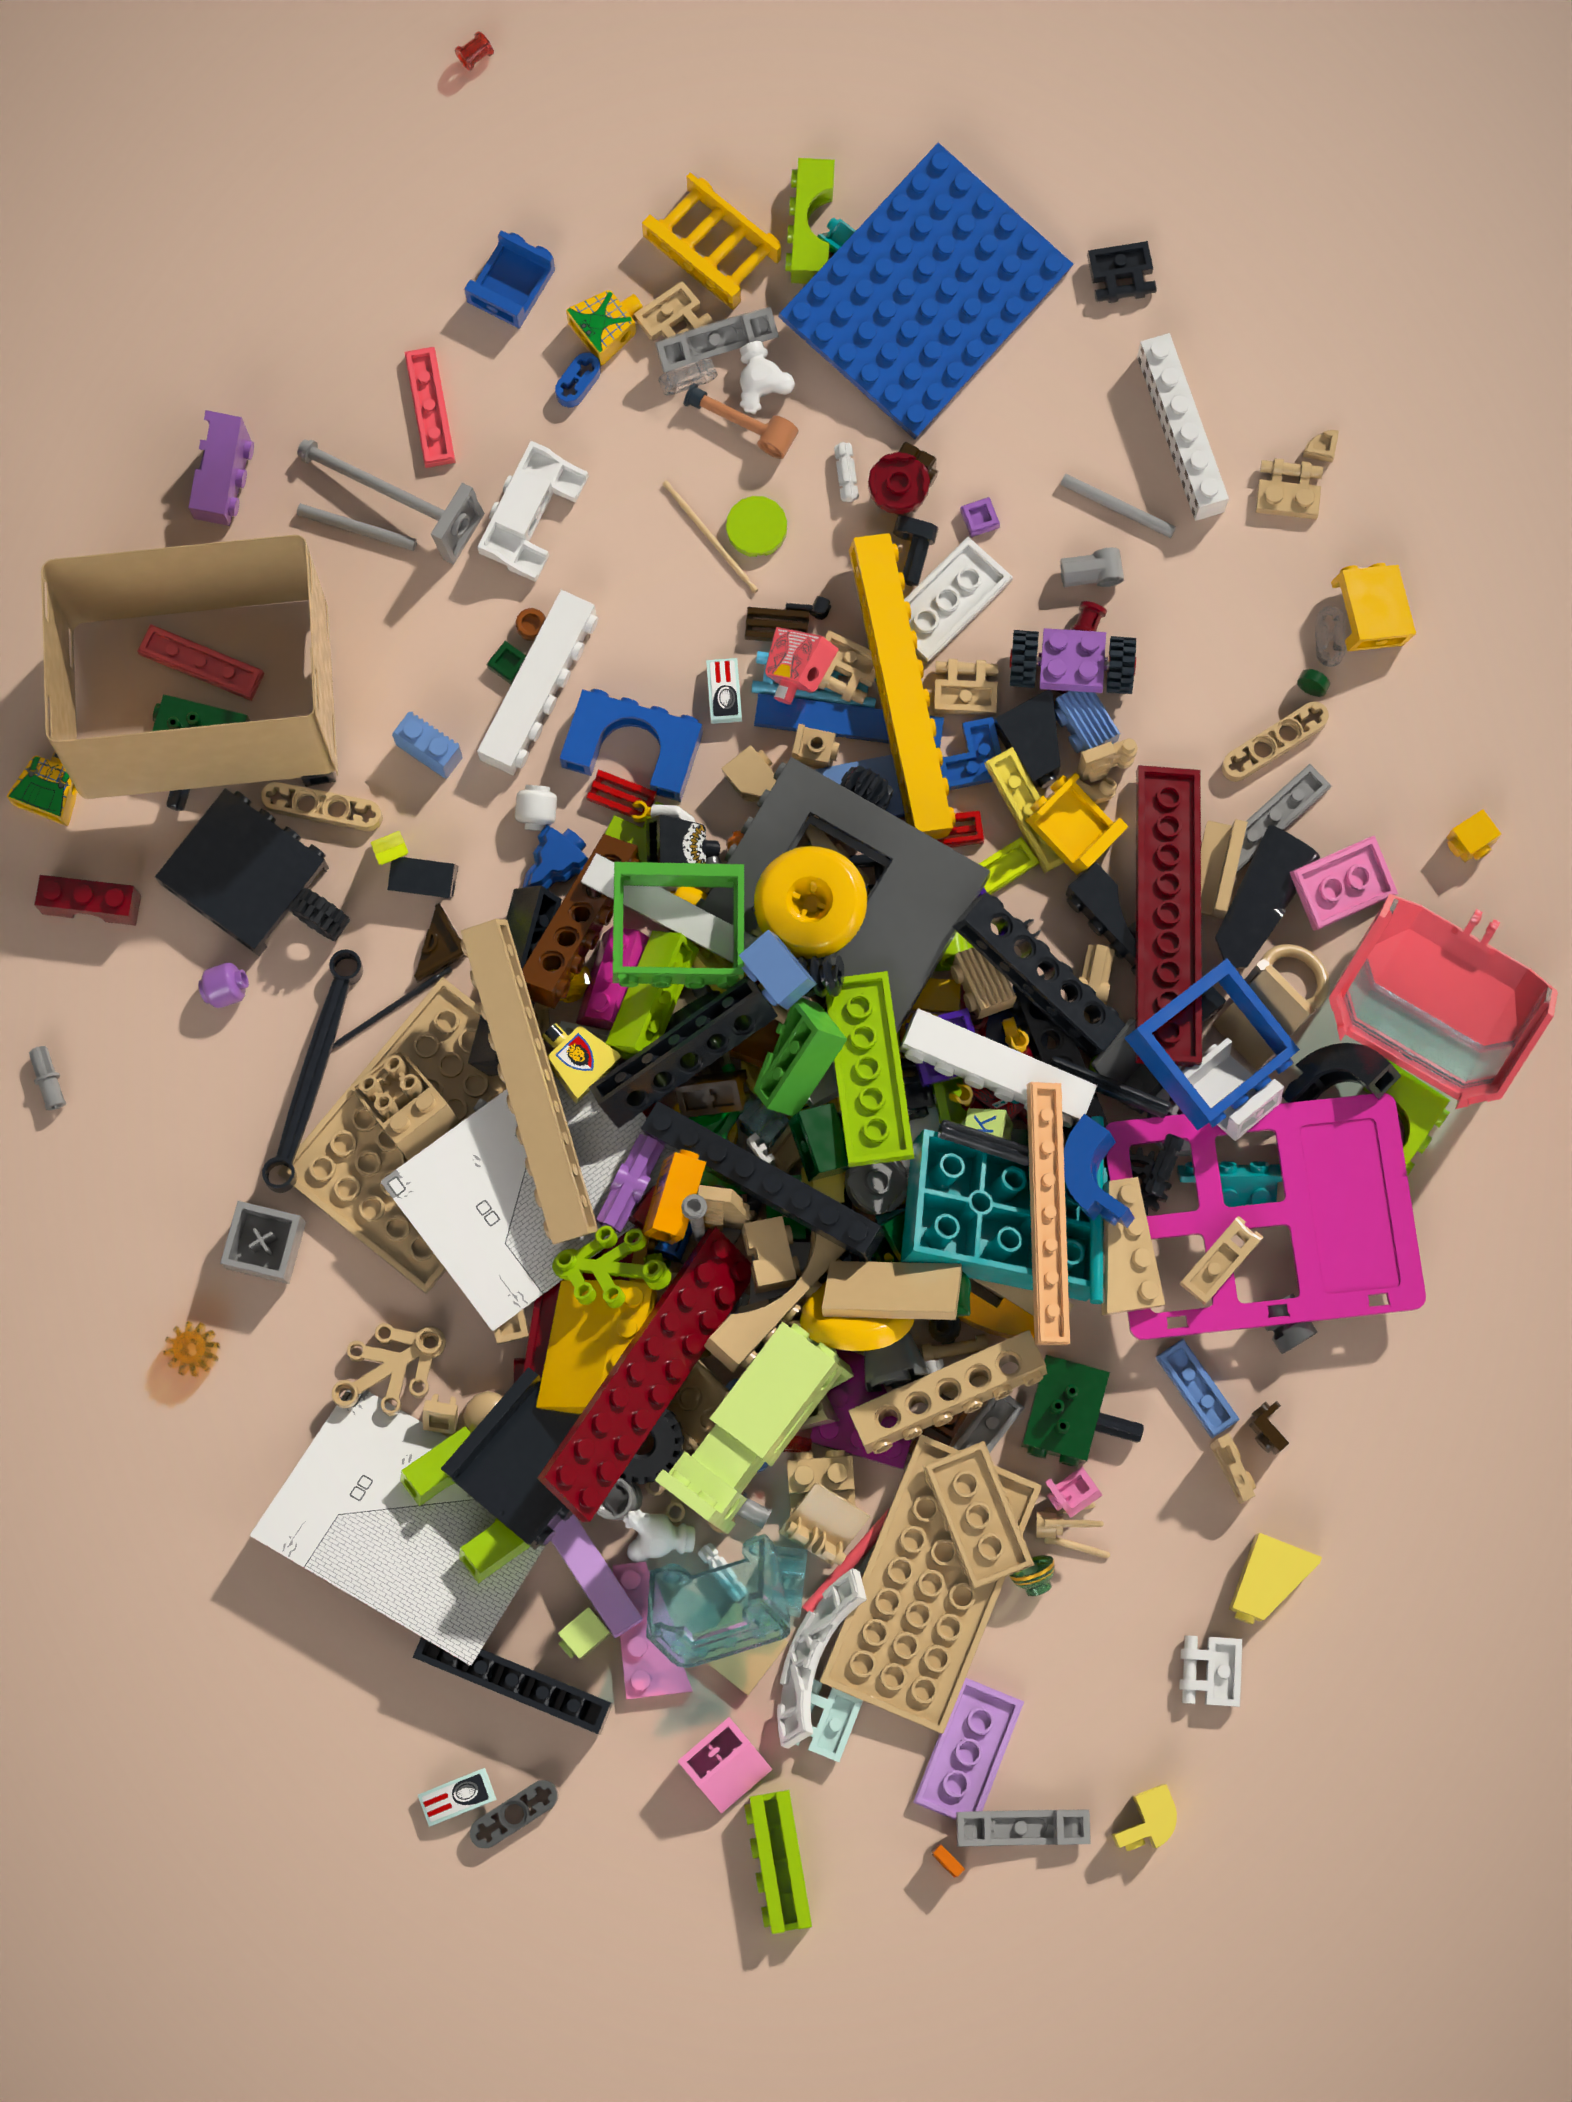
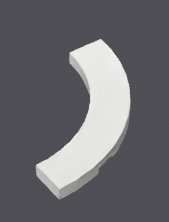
(805, 1653)

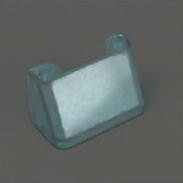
(718, 1609)

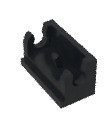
(423, 877)

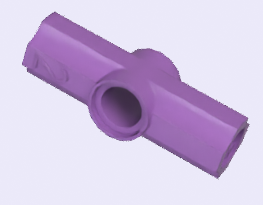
(630, 1183)

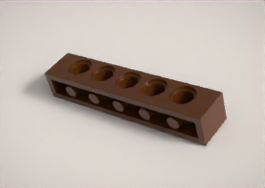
(566, 929)

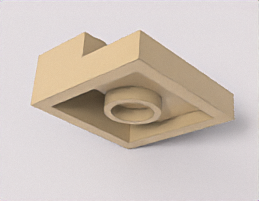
(832, 1472)

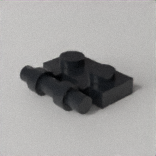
(1119, 263)

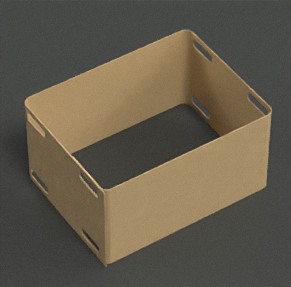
(181, 582)

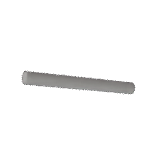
(1118, 505)
(356, 527)

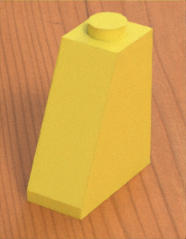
(1269, 1577)

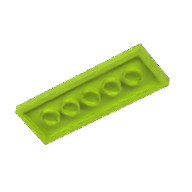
(870, 1072)

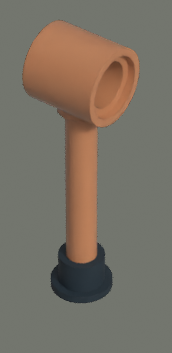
(774, 436)

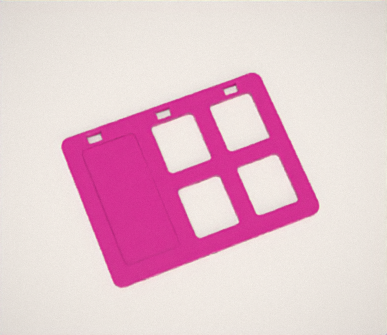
(1341, 1203)

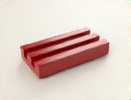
(622, 783)
(966, 840)

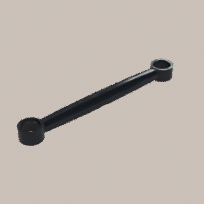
(313, 1070)

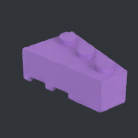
(221, 469)

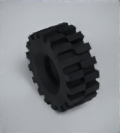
(664, 1454)

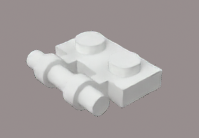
(1222, 1671)

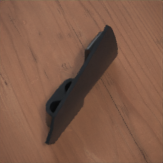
(1262, 895)

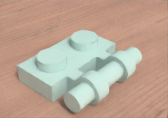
(835, 1722)

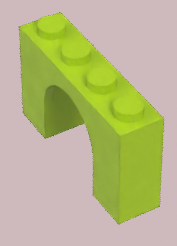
(1418, 1110)
(487, 1550)

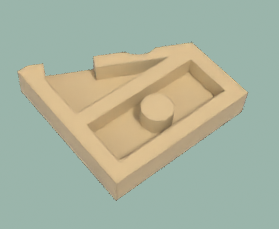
(1231, 1465)

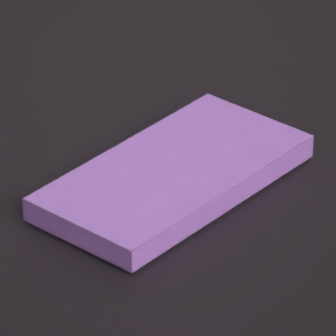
(969, 1751)

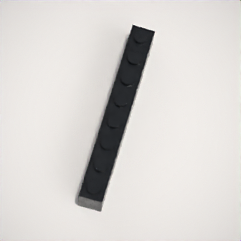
(766, 1182)

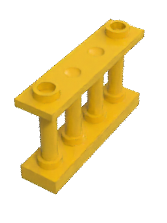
(705, 268)

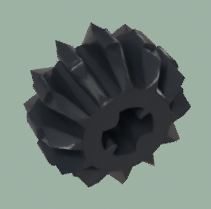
(868, 786)

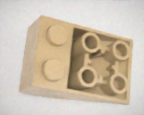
(405, 1104)

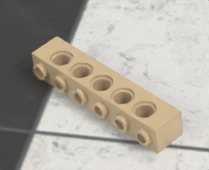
(957, 1376)

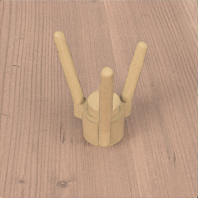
(1051, 1524)

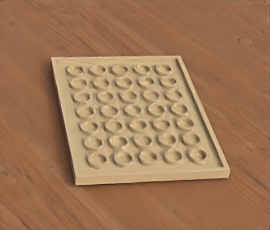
(351, 1153)

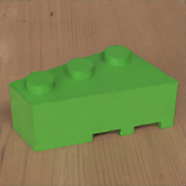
(800, 1058)

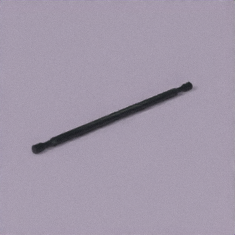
(390, 1008)

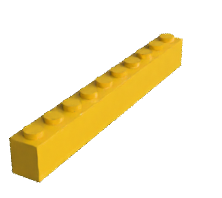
(900, 685)

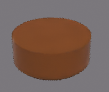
(529, 623)

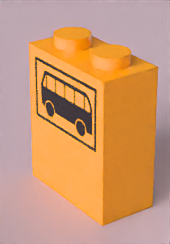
(677, 1180)

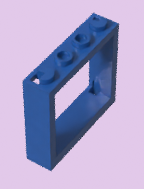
(1172, 1077)

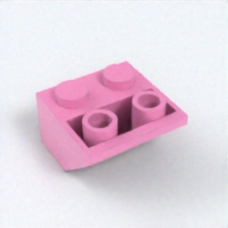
(725, 1765)

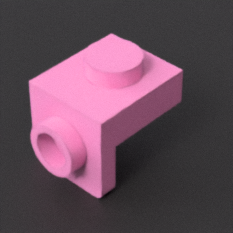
(1073, 1492)

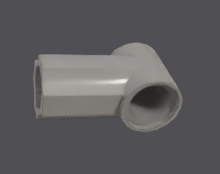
(1101, 568)

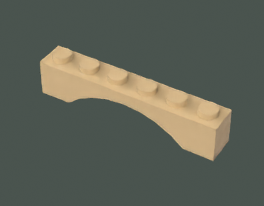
(751, 776)
(743, 1332)

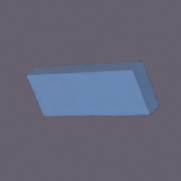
(1197, 1388)

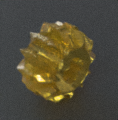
(180, 1349)

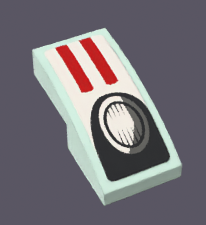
(724, 690)
(457, 1797)

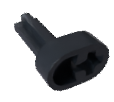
(921, 536)

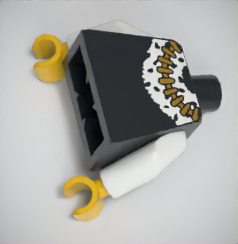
(674, 836)

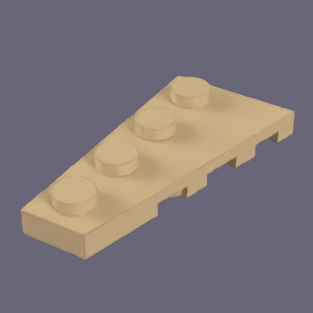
(1130, 1262)

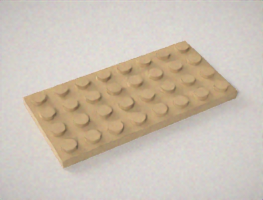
(920, 1616)

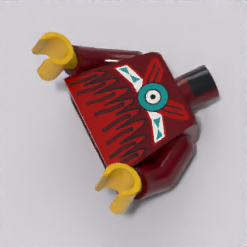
(986, 1099)

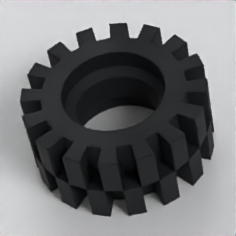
(319, 914)

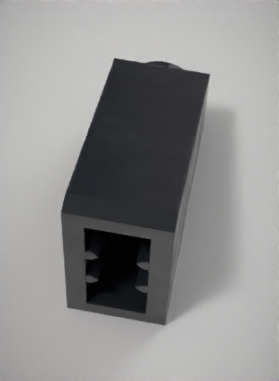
(1033, 735)

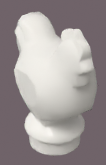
(760, 377)
(657, 1536)

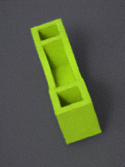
(813, 189)

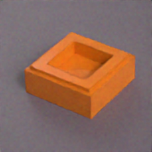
(947, 1861)

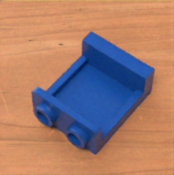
(511, 279)

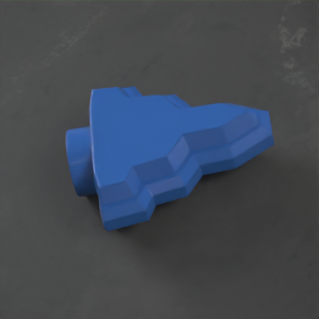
(556, 858)

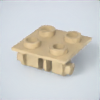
(824, 1524)

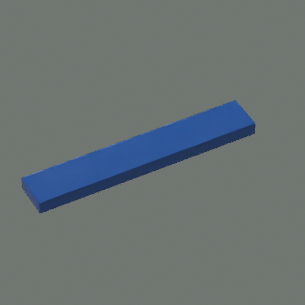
(841, 719)

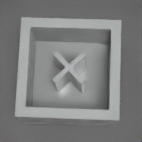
(263, 1242)

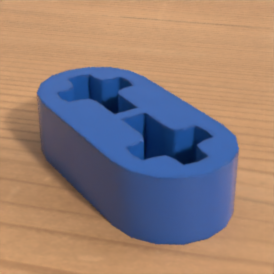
(583, 383)

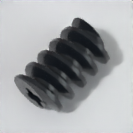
(827, 976)

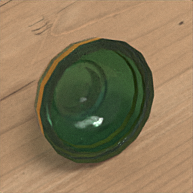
(1037, 1577)

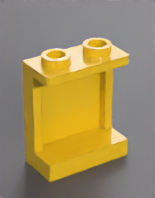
(1375, 606)
(1073, 824)

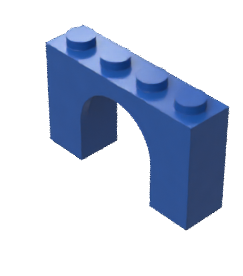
(601, 715)

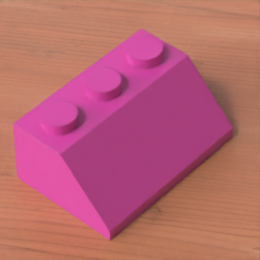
(603, 997)

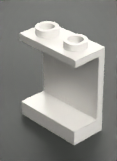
(1221, 1075)

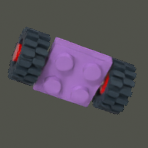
(1073, 661)

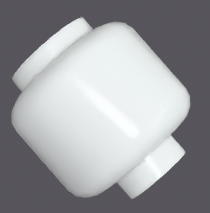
(535, 807)

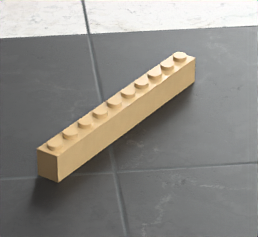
(528, 1081)

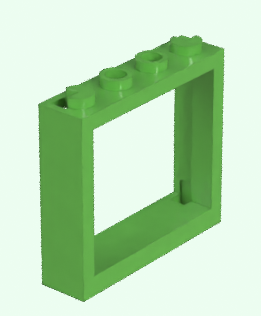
(678, 876)

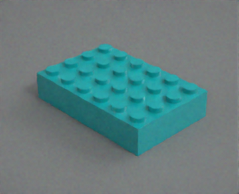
(978, 1215)

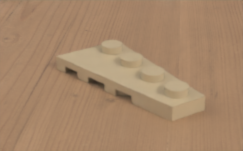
(725, 1208)

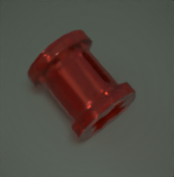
(474, 50)

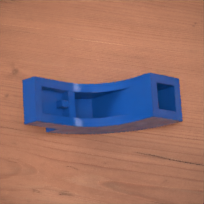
(1082, 1157)

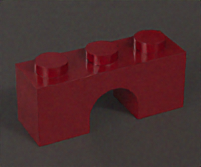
(70, 896)

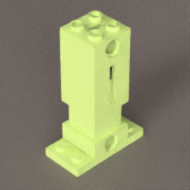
(753, 1424)

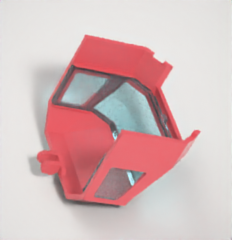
(1442, 1002)

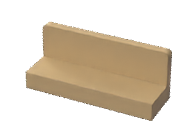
(1219, 864)

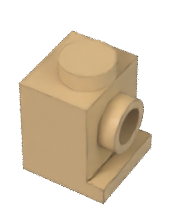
(813, 757)

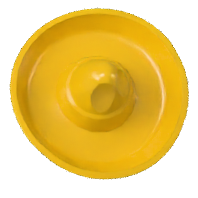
(811, 900)
(850, 1333)

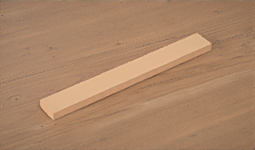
(1048, 1214)

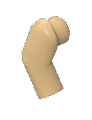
(1100, 792)

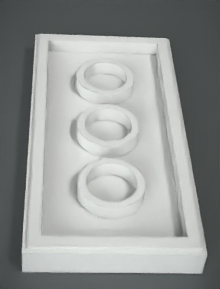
(953, 597)

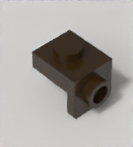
(1268, 1436)

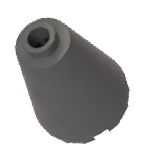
(894, 1365)

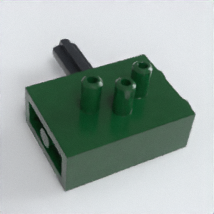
(182, 713)
(1069, 1413)

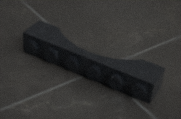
(1097, 898)

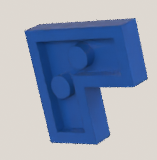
(969, 768)

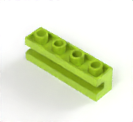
(647, 1008)
(780, 1862)

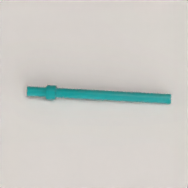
(1096, 1241)

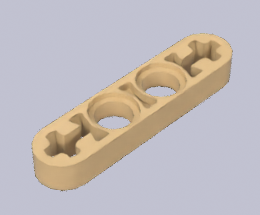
(1274, 741)
(323, 801)

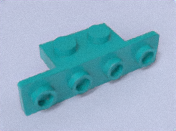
(1242, 1183)

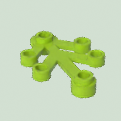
(572, 1263)

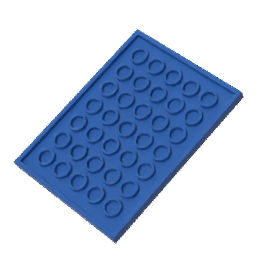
(925, 290)

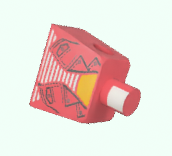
(798, 662)

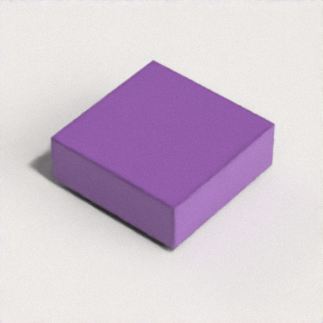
(980, 517)

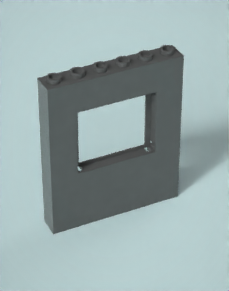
(910, 904)

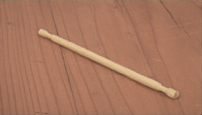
(711, 538)

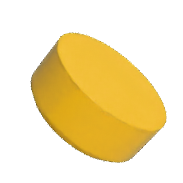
(1010, 1029)

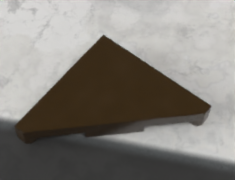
(440, 946)

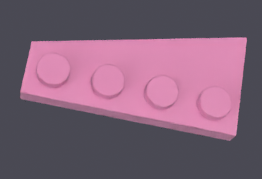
(644, 1665)

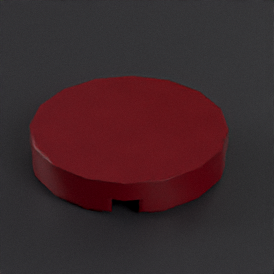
(898, 483)

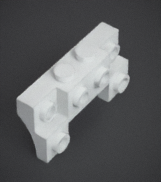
(522, 507)

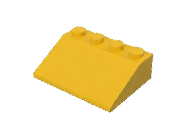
(589, 1342)

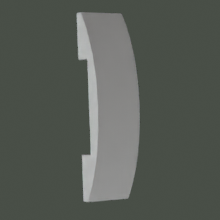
(716, 338)
(1023, 1827)

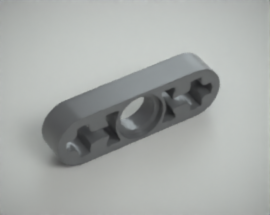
(497, 1835)

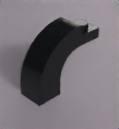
(1341, 1064)

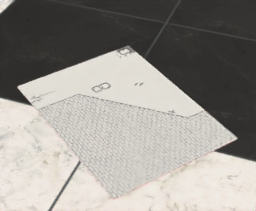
(479, 1203)
(368, 1536)

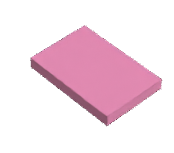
(1343, 883)

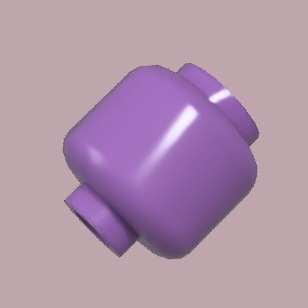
(223, 985)

